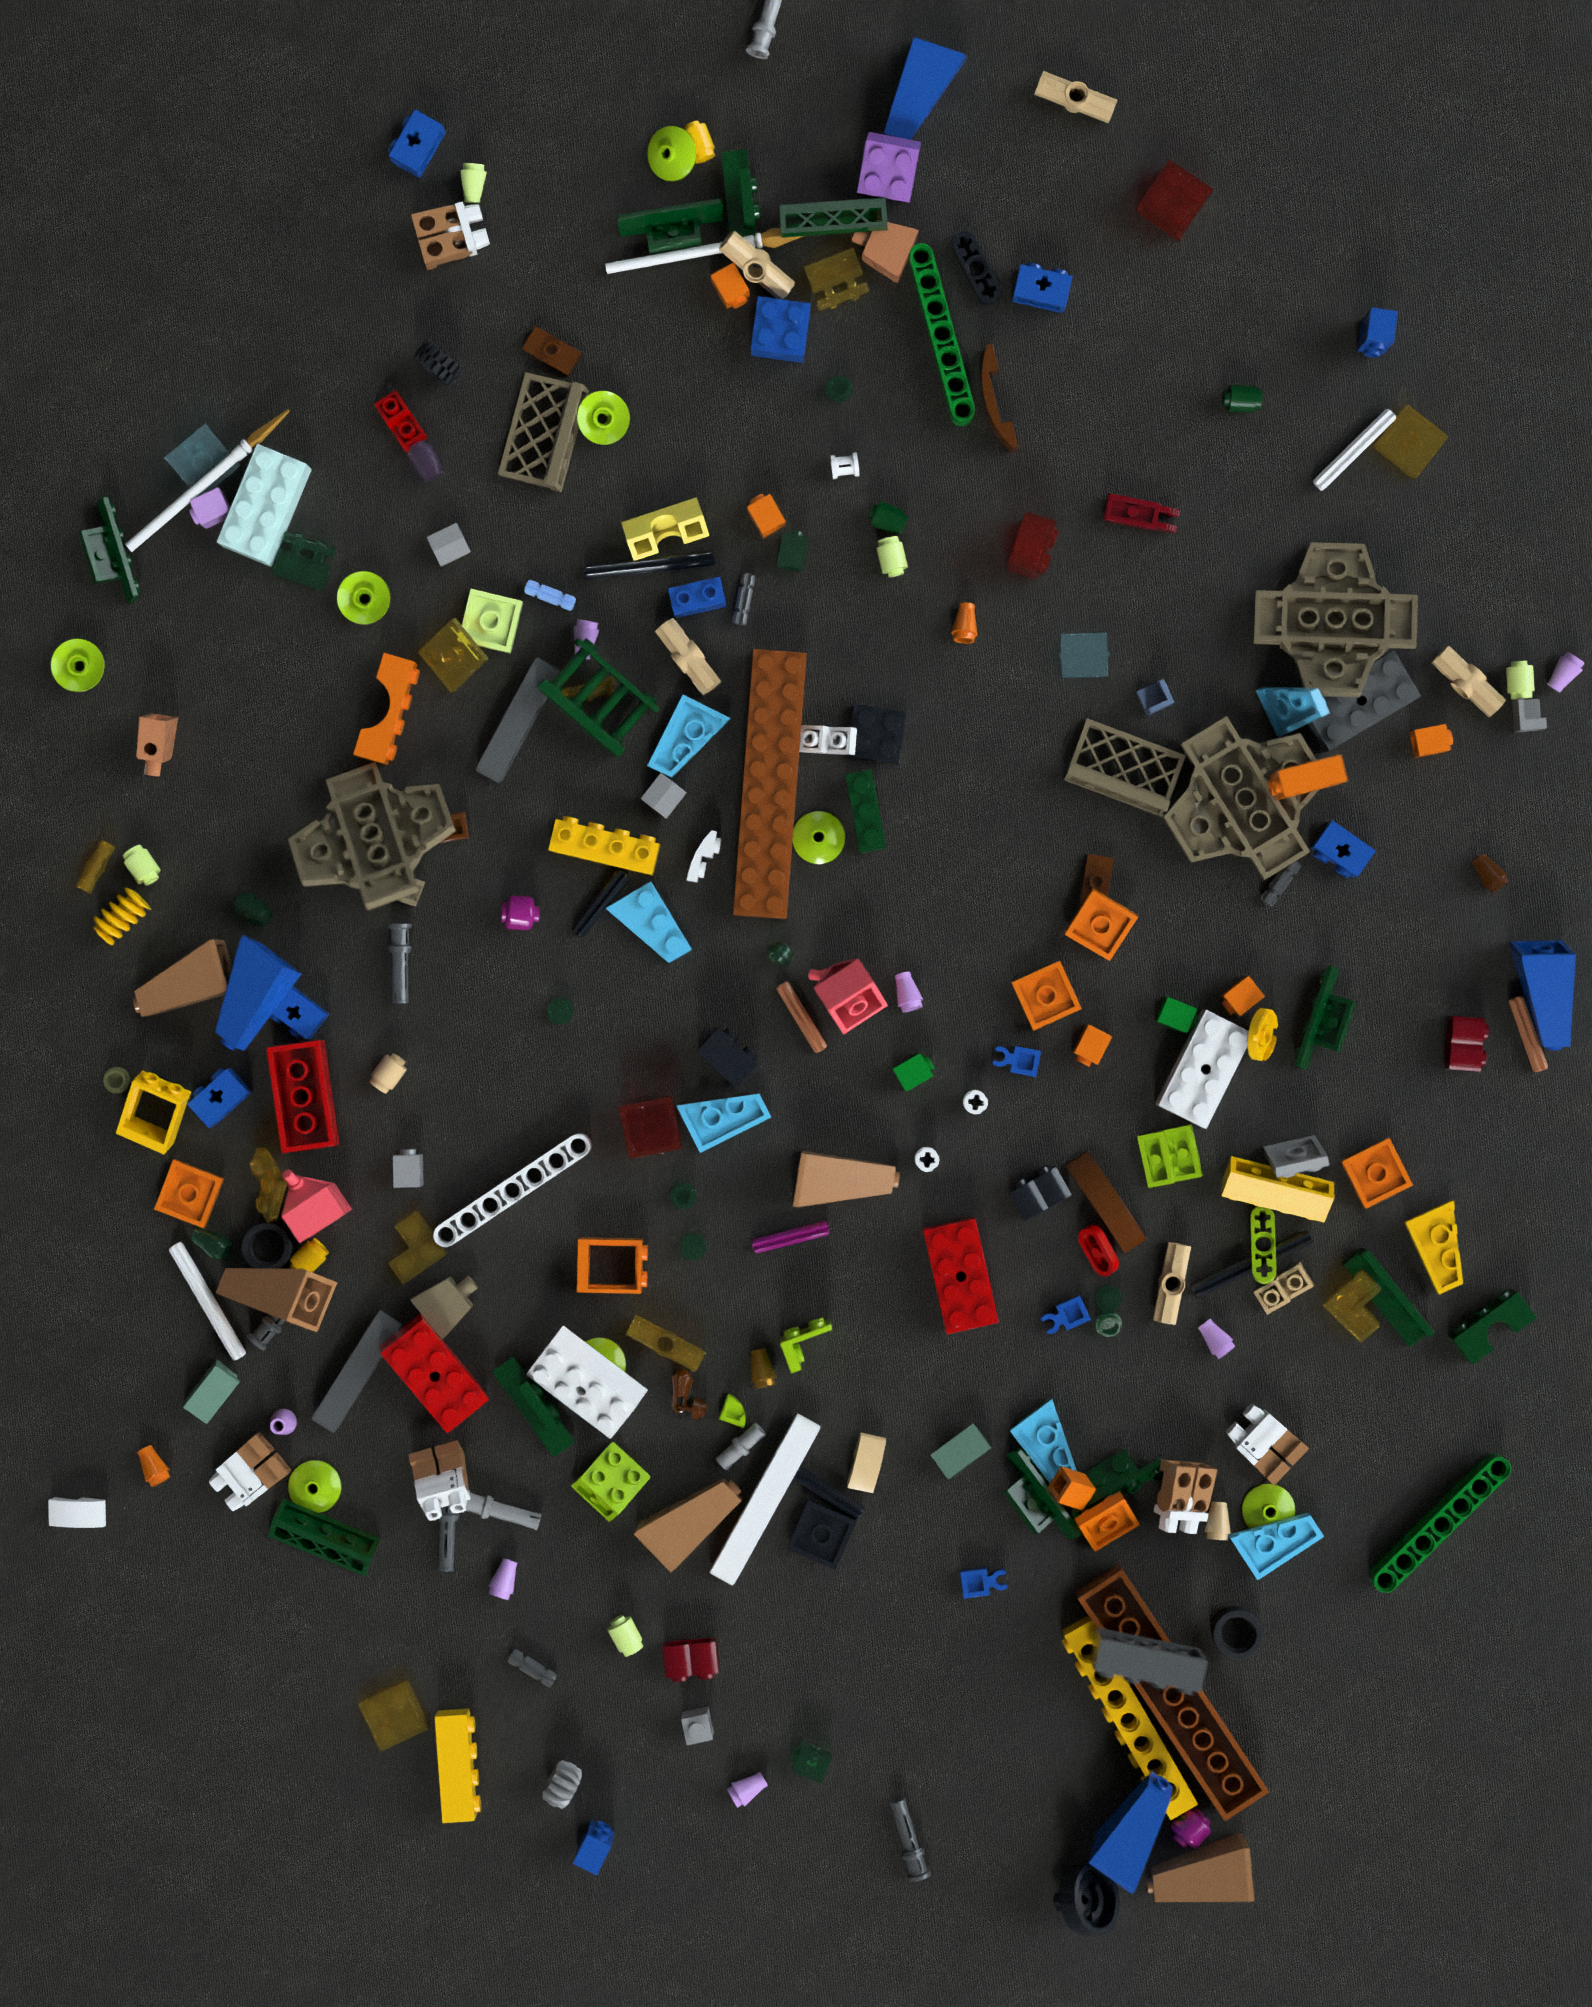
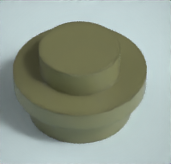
(116, 1080)

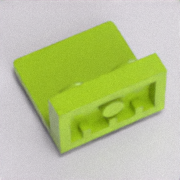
(793, 1335)
(611, 1481)

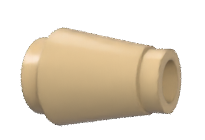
(1218, 1522)

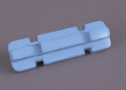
(550, 595)

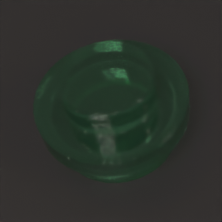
(839, 389)
(780, 953)
(560, 1011)
(683, 1195)
(693, 1246)
(1108, 1298)
(1108, 1324)

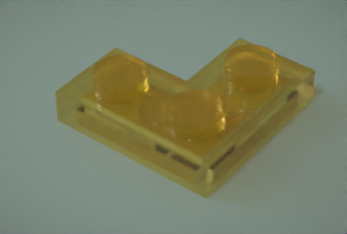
(271, 1182)
(422, 1249)
(1349, 1302)

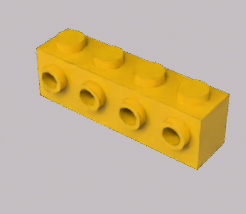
(603, 846)
(1293, 1195)
(456, 1765)

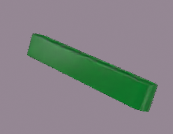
(941, 322)
(1453, 1519)

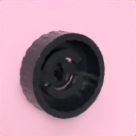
(1084, 1890)

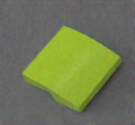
(1170, 1156)

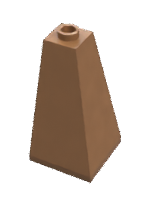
(192, 979)
(837, 1178)
(283, 1293)
(685, 1524)
(1206, 1874)

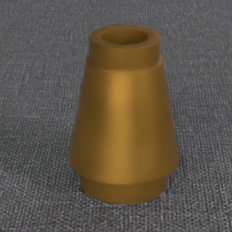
(761, 1369)

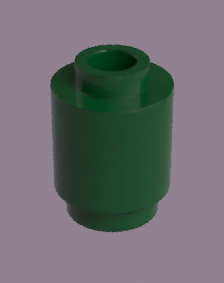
(1242, 398)
(888, 518)

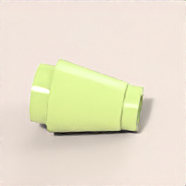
(473, 180)

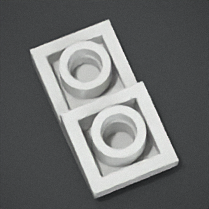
(828, 740)
(707, 848)
(77, 1513)

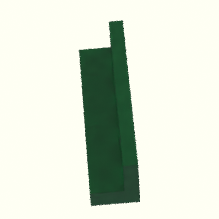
(834, 216)
(1390, 1299)
(324, 1534)

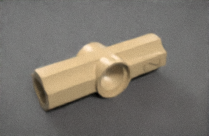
(1058, 91)
(768, 276)
(688, 656)
(1468, 681)
(1169, 1300)

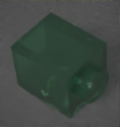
(793, 551)
(810, 1761)

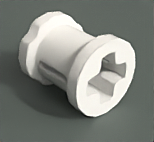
(836, 461)
(970, 1095)
(921, 1153)

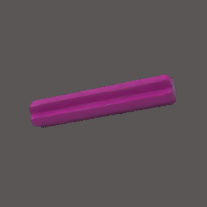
(790, 1237)

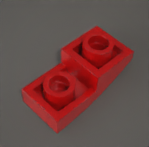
(400, 420)

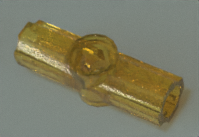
(649, 1335)

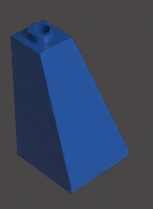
(922, 84)
(1547, 983)
(253, 992)
(1129, 1833)

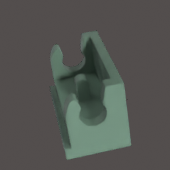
(211, 1391)
(961, 1451)

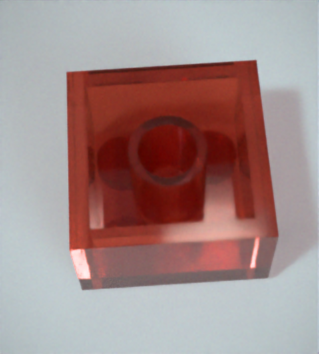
(1174, 200)
(1031, 546)
(650, 1127)

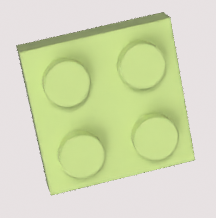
(492, 620)

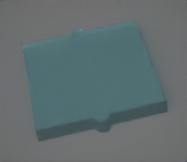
(1084, 655)

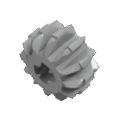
(562, 1784)

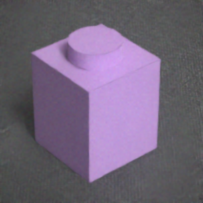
(210, 508)

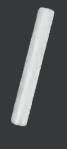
(1354, 449)

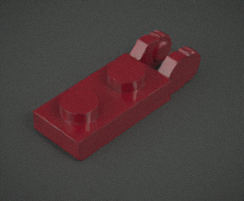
(1138, 513)

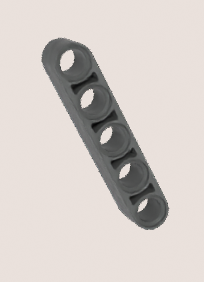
(516, 722)
(355, 1373)

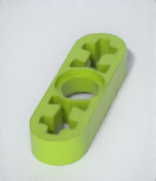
(1271, 1263)

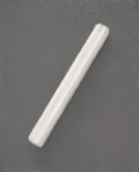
(207, 1301)

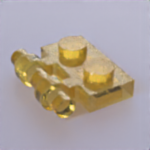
(834, 271)

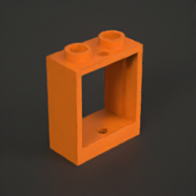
(1307, 778)
(583, 1266)

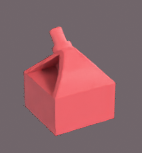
(848, 993)
(311, 1205)

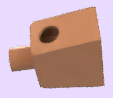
(887, 249)
(157, 731)

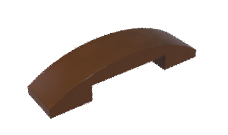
(1004, 431)
(1106, 1202)

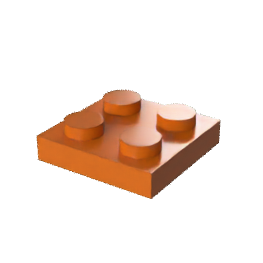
(1101, 924)
(1046, 995)
(1376, 1173)
(189, 1193)
(1107, 1521)

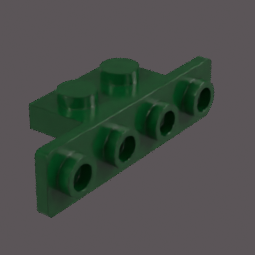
(739, 191)
(673, 225)
(106, 552)
(1328, 1020)
(533, 1406)
(1117, 1475)
(1034, 1500)

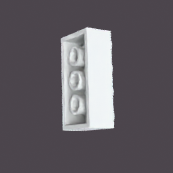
(1189, 1090)
(587, 1382)

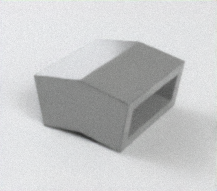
(448, 544)
(663, 795)

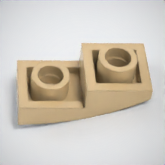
(1283, 1288)
(866, 1463)

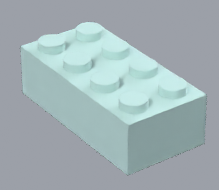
(264, 505)

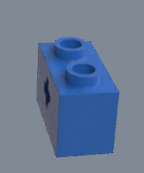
(416, 157)
(1028, 287)
(1377, 332)
(697, 597)
(1336, 836)
(311, 1014)
(213, 1111)
(594, 1846)

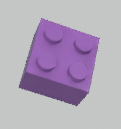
(889, 167)

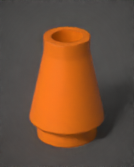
(965, 624)
(153, 1467)

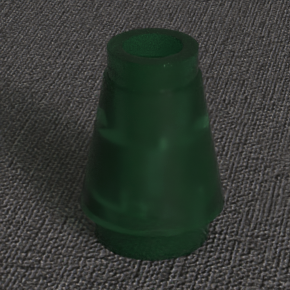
(211, 1243)

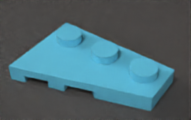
(1291, 707)
(685, 735)
(651, 921)
(722, 1118)
(1044, 1440)
(1276, 1542)

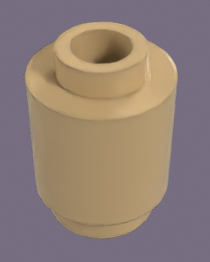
(388, 1072)

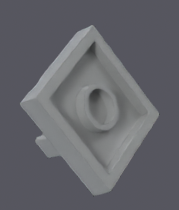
(1296, 1156)

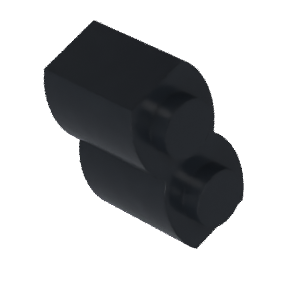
(1039, 1192)

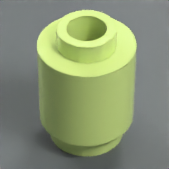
(891, 556)
(1520, 680)
(141, 865)
(625, 1635)

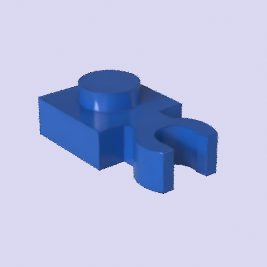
(1022, 1060)
(1070, 1313)
(977, 1582)

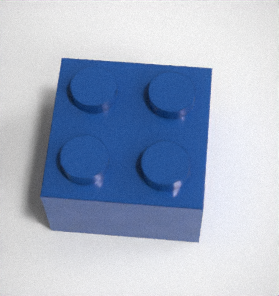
(780, 329)

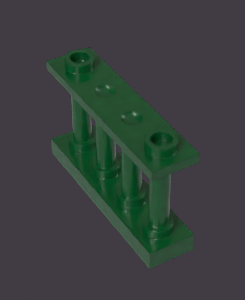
(573, 705)

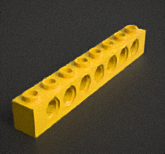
(1181, 1798)

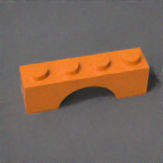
(378, 741)

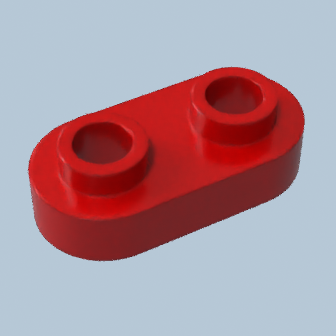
(1098, 1250)

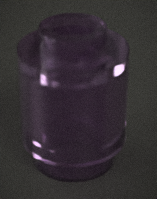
(425, 461)

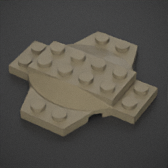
(1335, 619)
(1230, 800)
(371, 836)

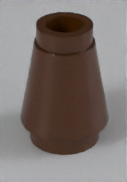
(1490, 873)

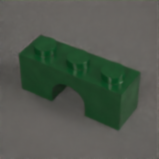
(865, 811)
(1471, 1337)

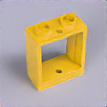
(143, 1131)

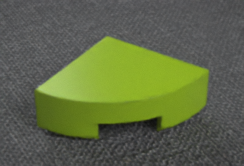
(733, 1411)

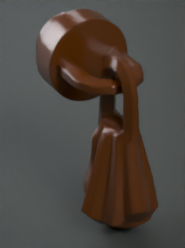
(681, 1383)

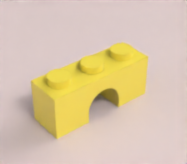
(649, 529)

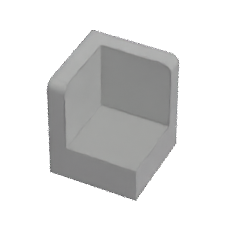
(1527, 715)

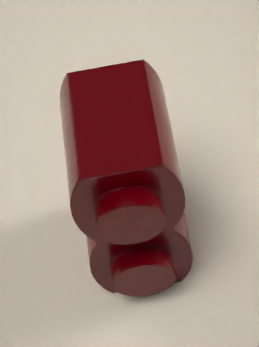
(1465, 1043)
(691, 1658)

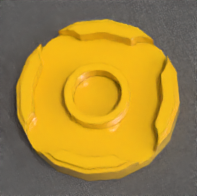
(1260, 1035)

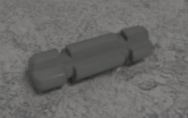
(743, 599)
(1279, 884)
(532, 1668)

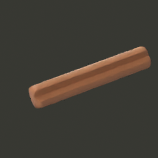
(801, 1017)
(1528, 1033)

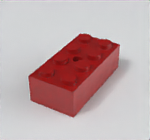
(300, 1122)
(953, 1249)
(418, 1352)

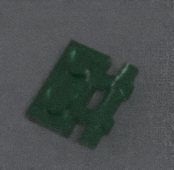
(304, 569)

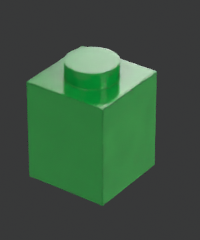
(1177, 1015)
(914, 1071)

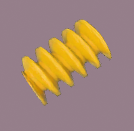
(120, 916)

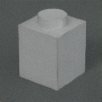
(407, 1169)
(697, 1725)

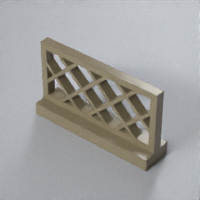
(563, 441)
(1119, 789)

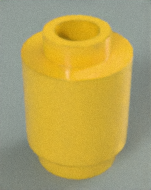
(702, 140)
(309, 1256)

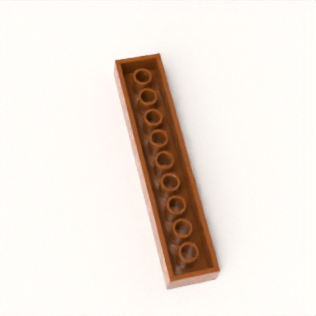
(770, 784)
(1186, 1718)

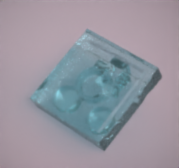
(198, 456)

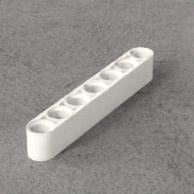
(499, 1193)
(765, 1499)

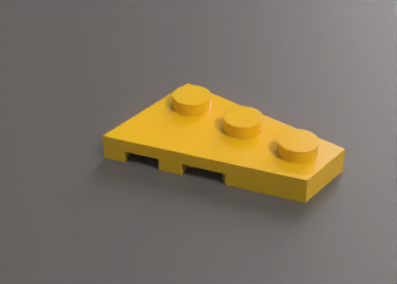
(1437, 1245)

